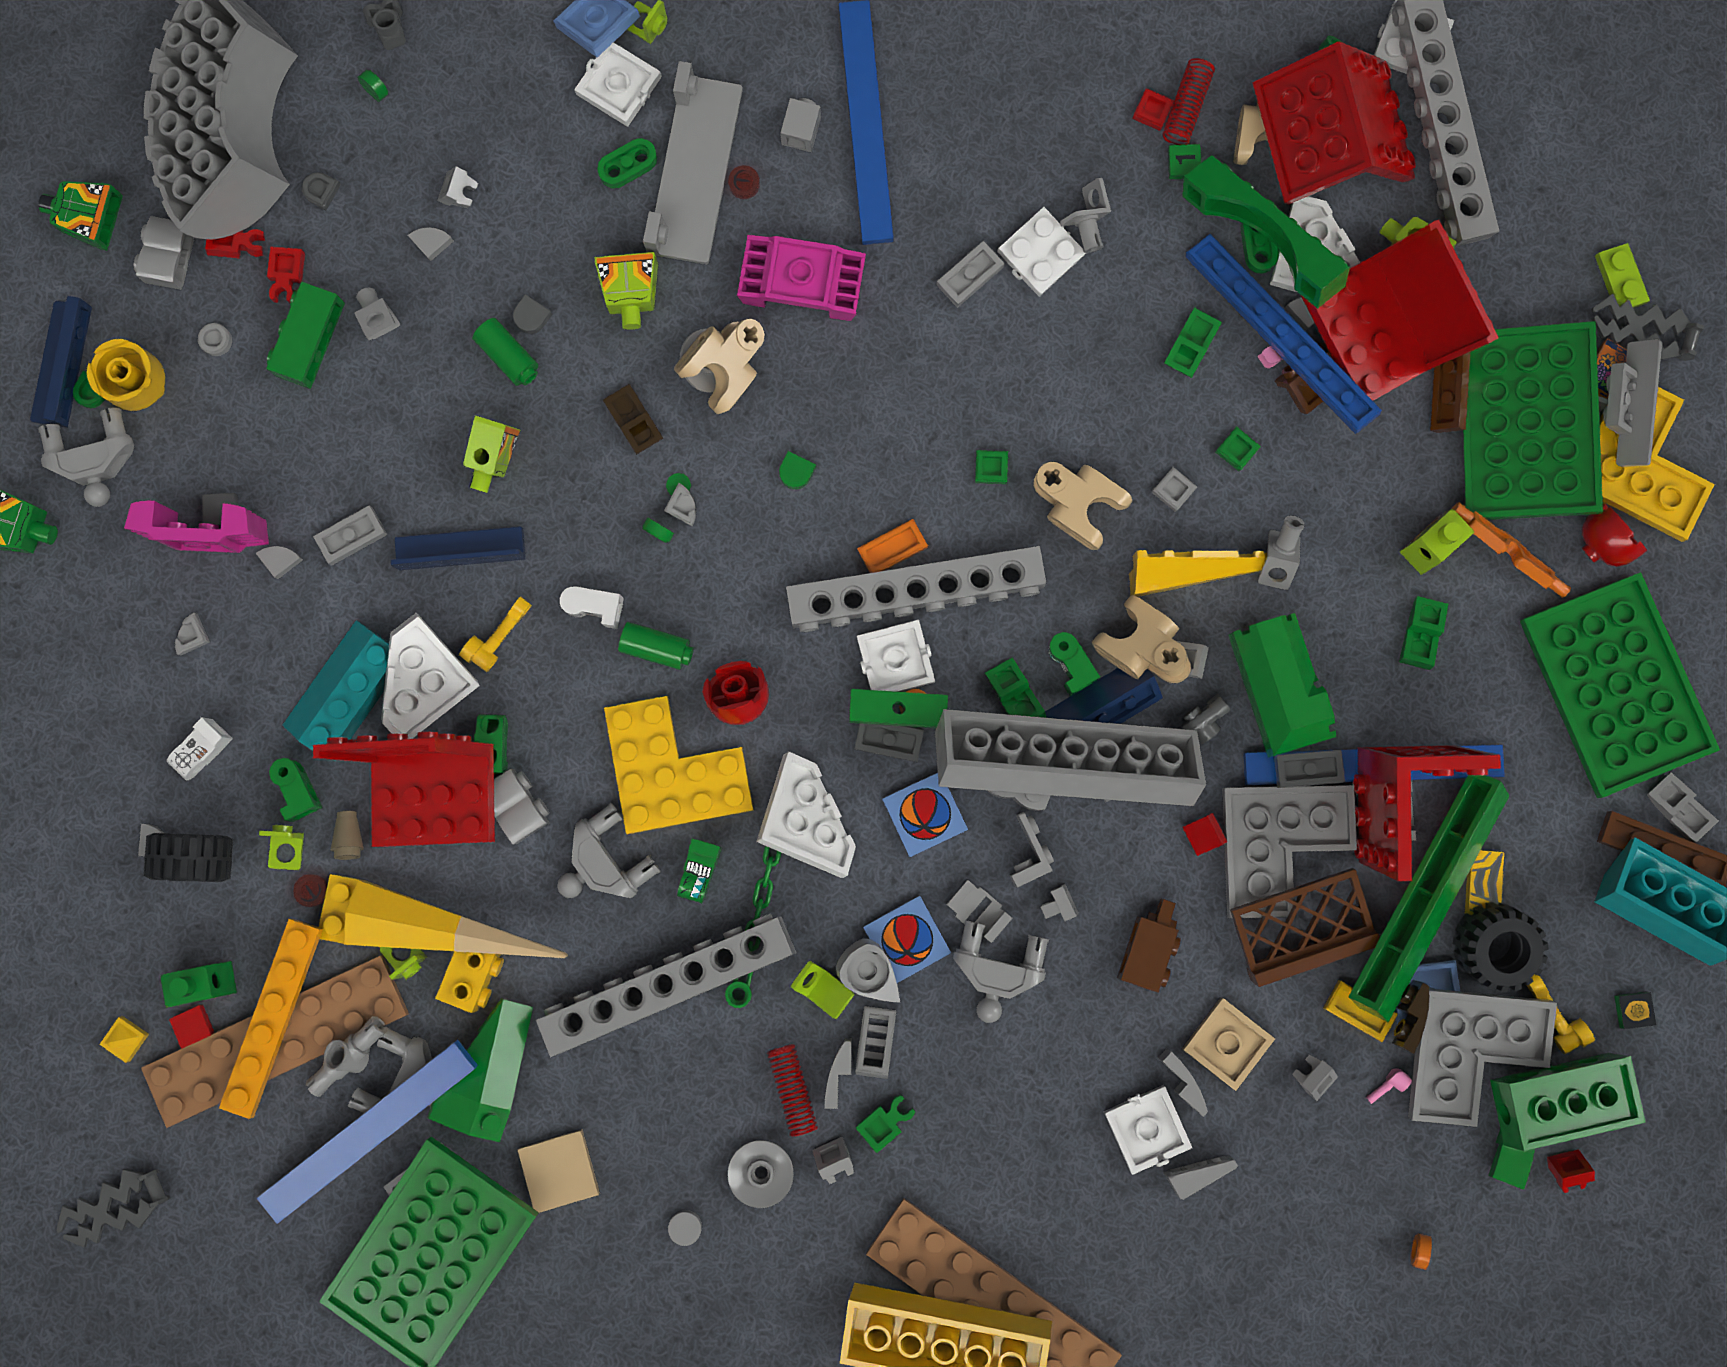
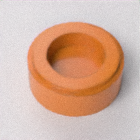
(1421, 1251)

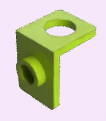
(654, 22)
(283, 835)
(404, 968)
(823, 989)

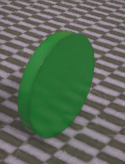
(673, 481)

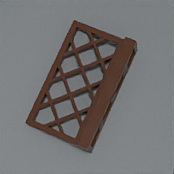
(1306, 955)

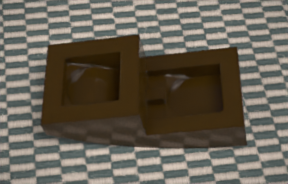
(632, 419)

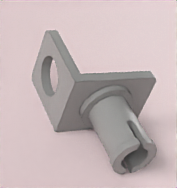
(1086, 219)
(375, 315)
(1283, 553)

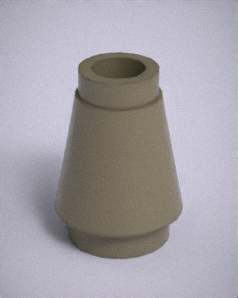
(347, 837)

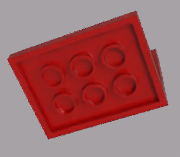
(1333, 121)
(1403, 313)
(424, 786)
(1385, 798)

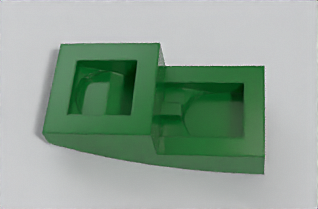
(1192, 342)
(1423, 633)
(1014, 690)
(1511, 1164)

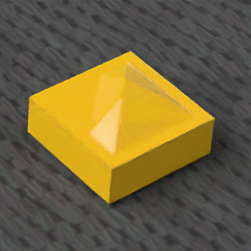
(124, 1039)

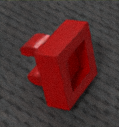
(1571, 1170)

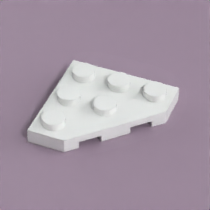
(1317, 220)
(421, 679)
(804, 822)

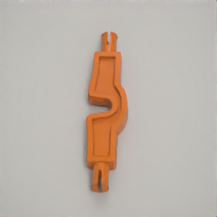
(1503, 542)

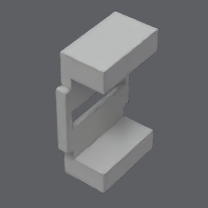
(967, 900)

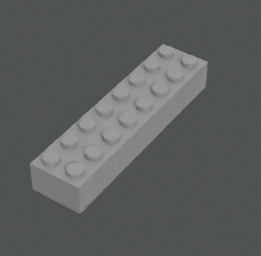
(1068, 758)

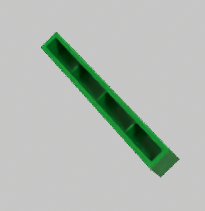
(1429, 896)

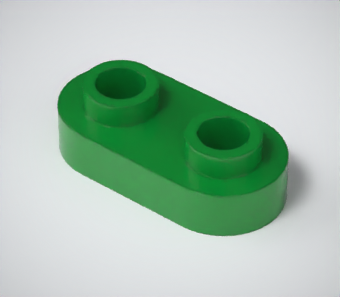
(625, 161)
(1257, 243)

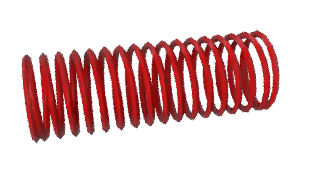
(1179, 132)
(787, 1049)

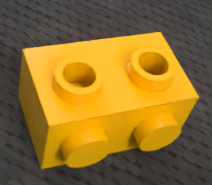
(468, 980)

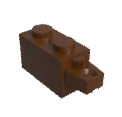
(1150, 949)

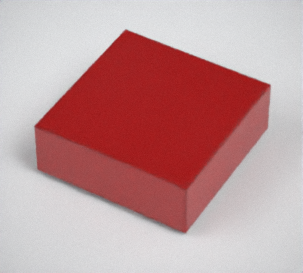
(1153, 109)
(1204, 834)
(191, 1026)

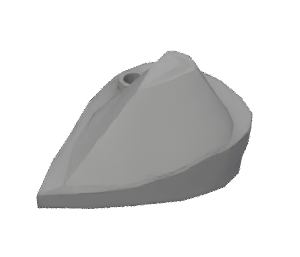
(868, 971)

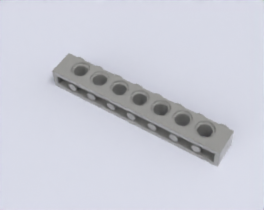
(1460, 128)
(1025, 561)
(561, 1037)

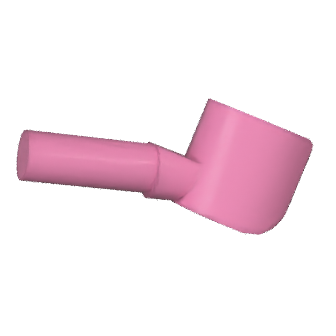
(1269, 357)
(1396, 1079)

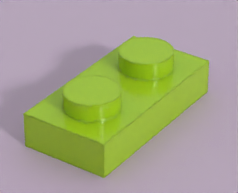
(1622, 275)

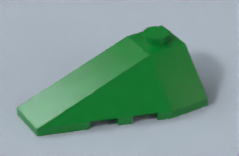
(485, 1096)

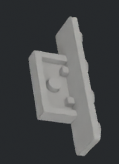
(1633, 402)

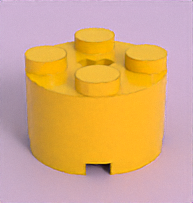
(126, 375)

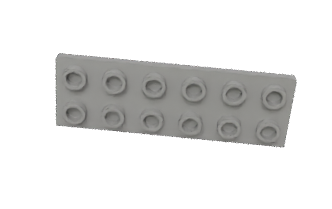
(694, 168)

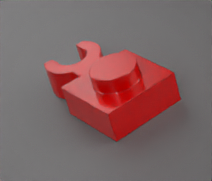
(233, 245)
(284, 268)

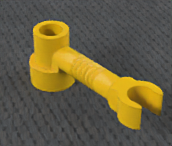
(482, 653)
(1569, 1035)

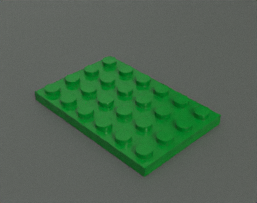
(1534, 424)
(1619, 685)
(428, 1256)

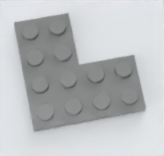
(1272, 823)
(1464, 1034)

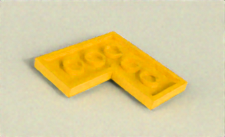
(1656, 493)
(660, 787)

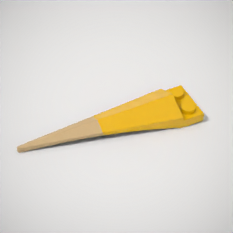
(378, 917)

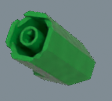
(1282, 685)

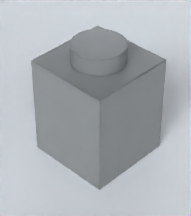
(801, 124)

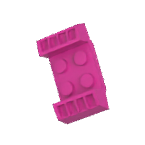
(801, 275)
(159, 523)

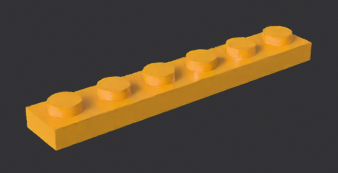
(270, 1018)

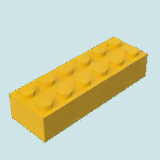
(925, 1331)

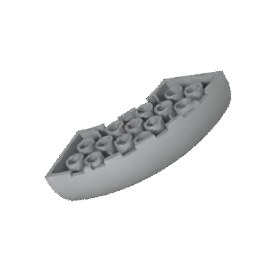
(214, 116)

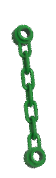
(759, 906)

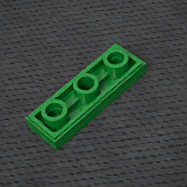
(876, 708)

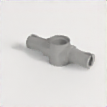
(346, 1056)

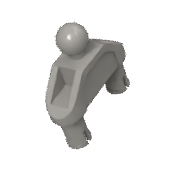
(90, 462)
(597, 866)
(998, 977)
(415, 1055)

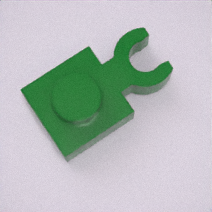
(881, 1126)

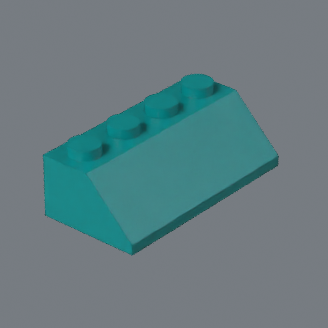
(342, 689)
(1667, 901)

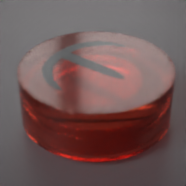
(744, 182)
(310, 890)

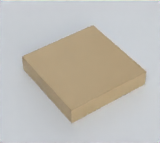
(1228, 1043)
(558, 1171)

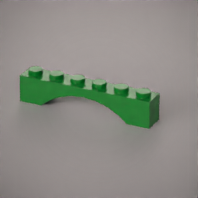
(1220, 192)

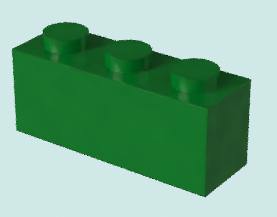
(305, 335)

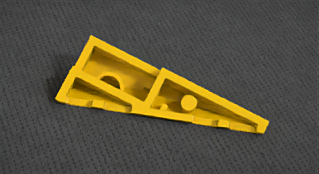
(1181, 569)

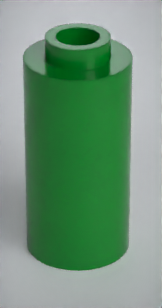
(506, 352)
(655, 646)

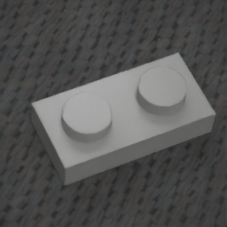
(970, 274)
(350, 535)

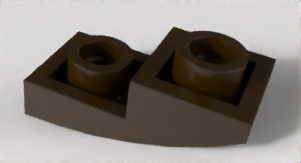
(1416, 1006)

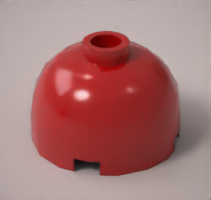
(1610, 539)
(736, 693)

